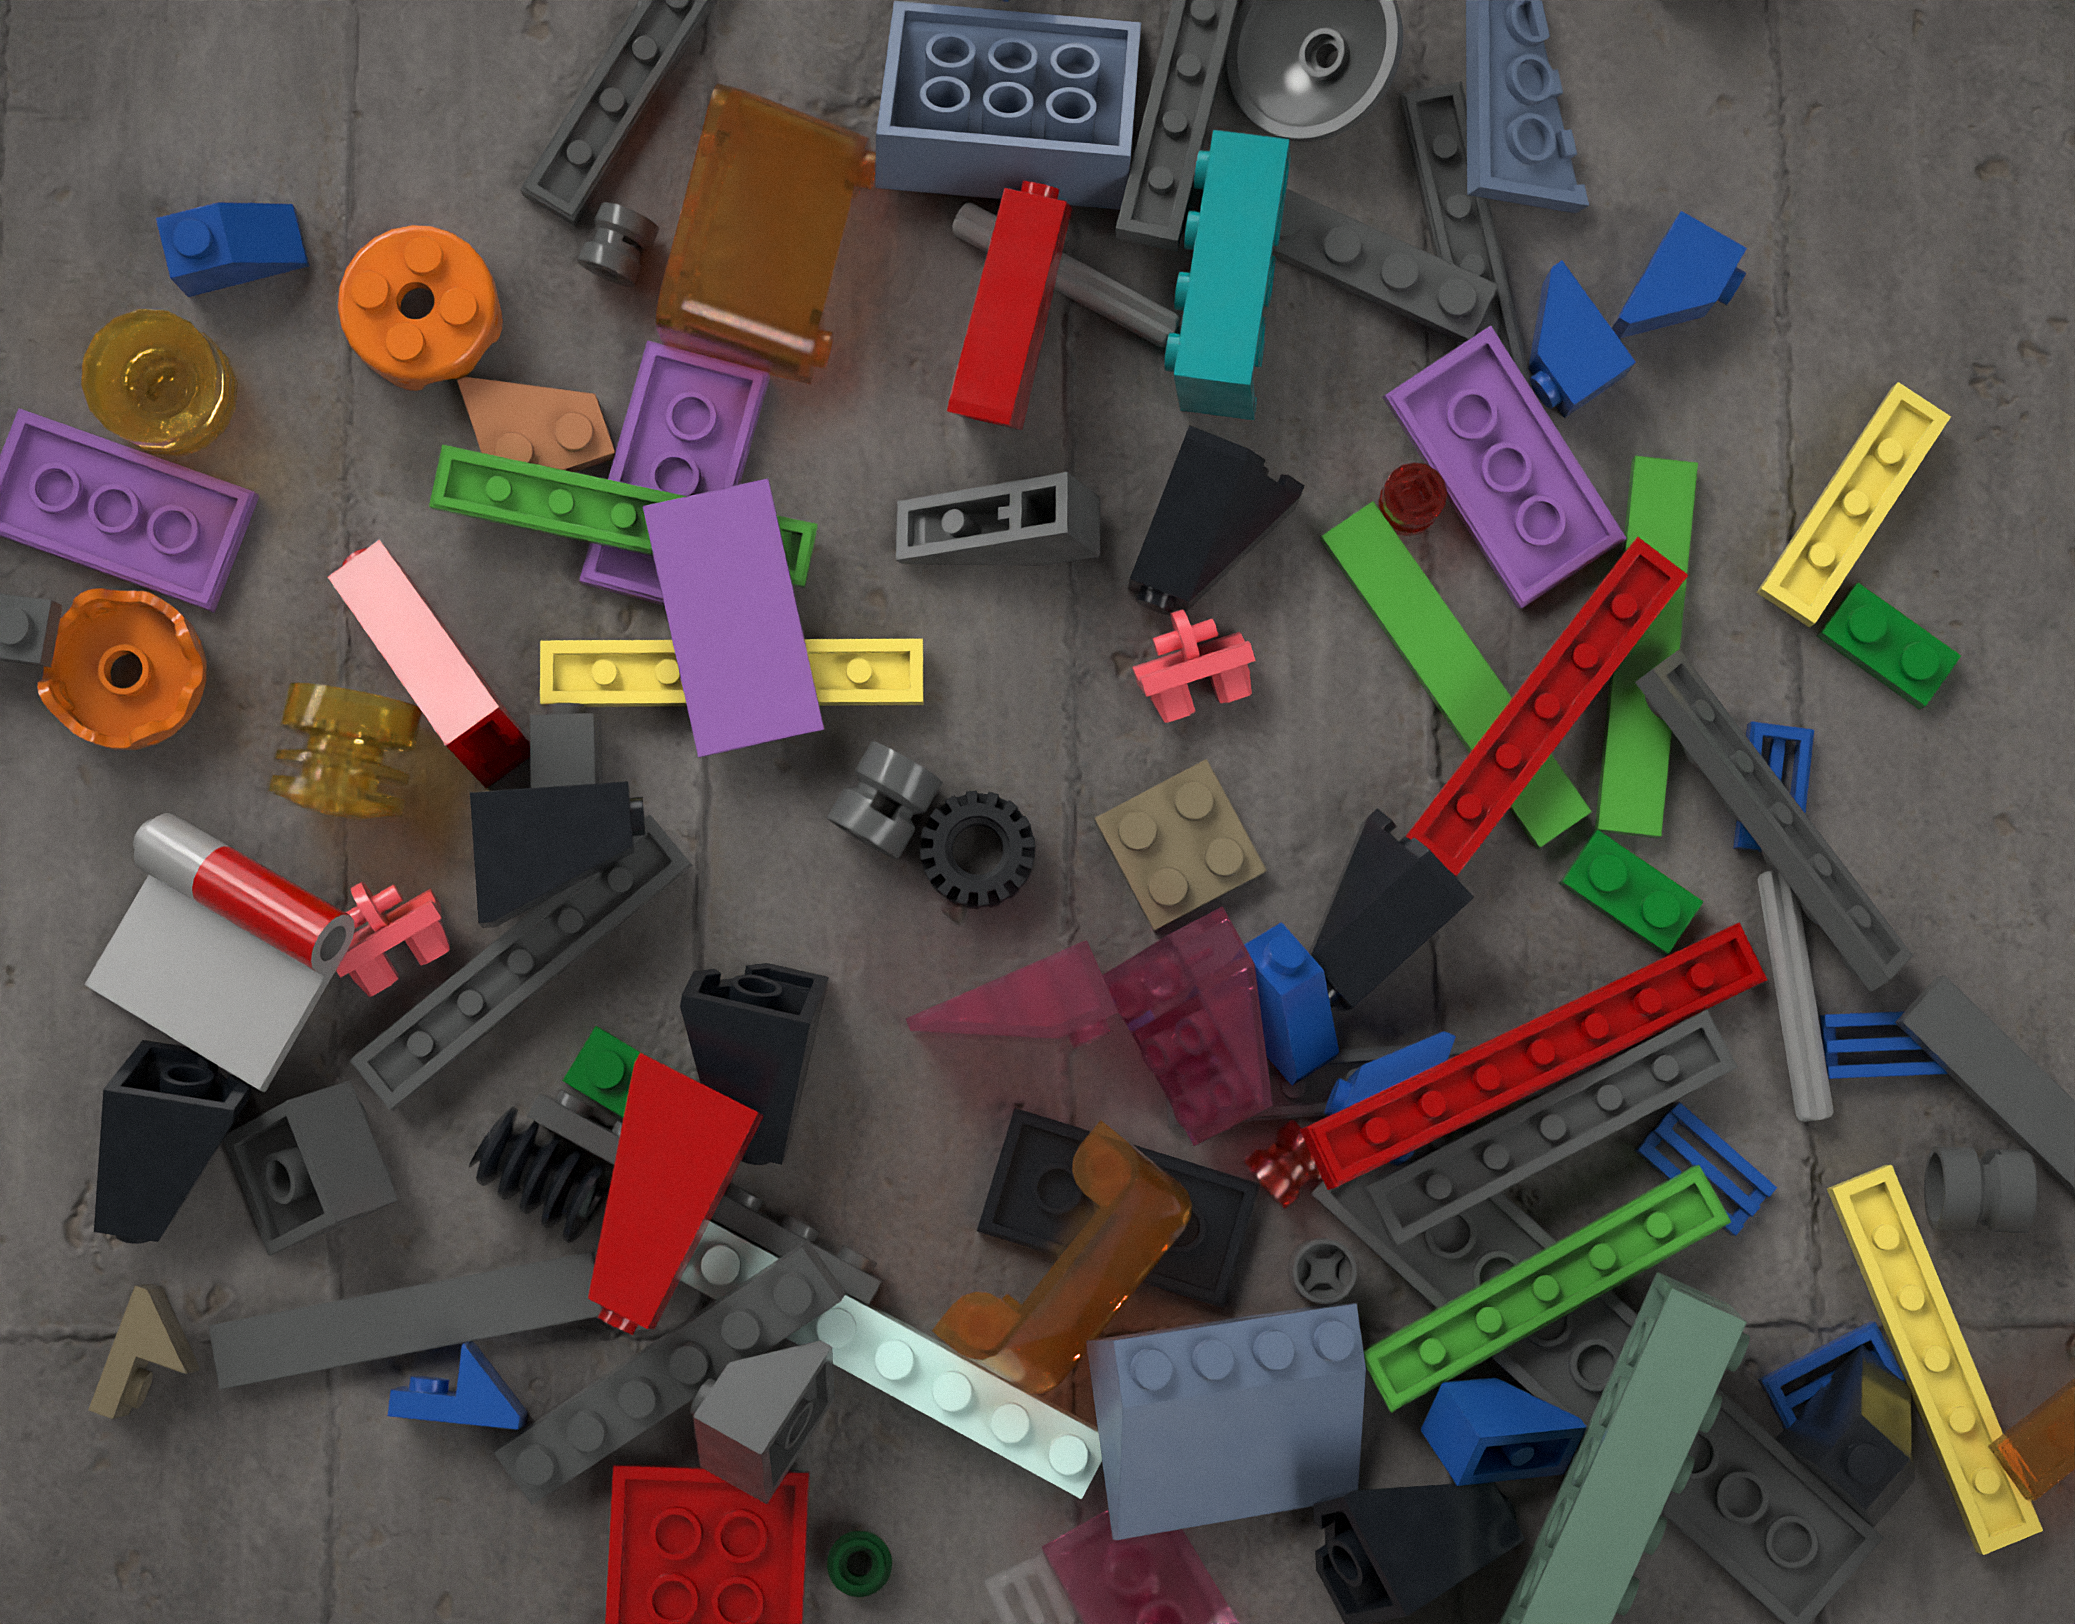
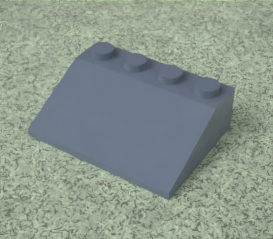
(1007, 100)
(1228, 1417)

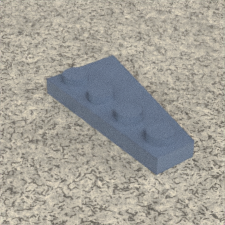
(1513, 110)

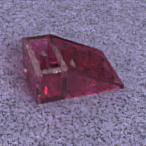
(1198, 1023)

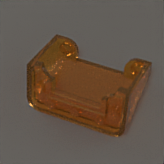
(761, 235)
(1090, 1282)

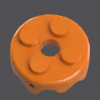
(425, 349)
(88, 642)

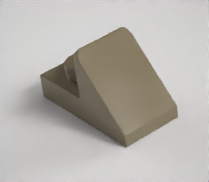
(145, 1334)

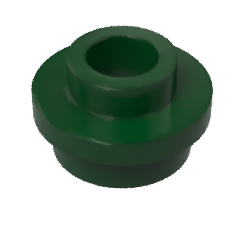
(852, 1583)

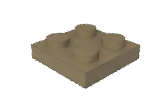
(1180, 845)

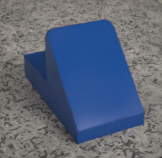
(479, 1400)

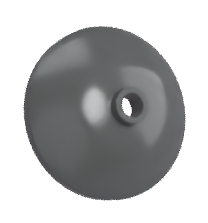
(1281, 59)

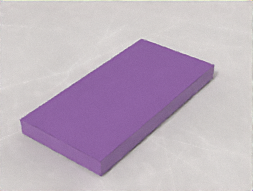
(680, 436)
(1504, 467)
(120, 510)
(733, 618)

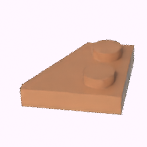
(537, 424)

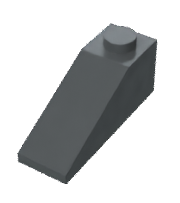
(1002, 524)

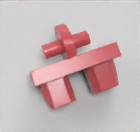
(1221, 659)
(414, 922)

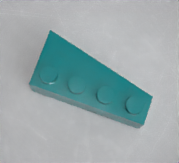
(1229, 273)

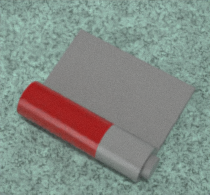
(220, 950)

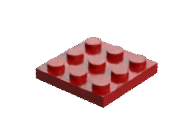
(704, 1549)

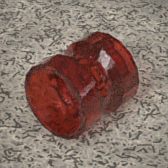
(1407, 510)
(1284, 1165)

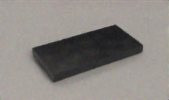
(1043, 1208)

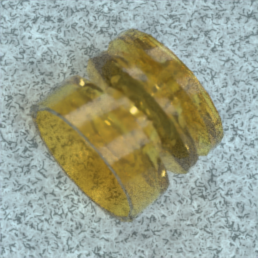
(130, 360)
(344, 750)

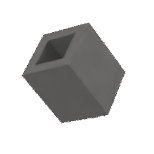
(565, 746)

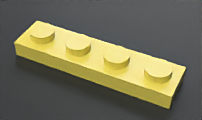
(1853, 504)

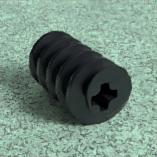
(540, 1175)

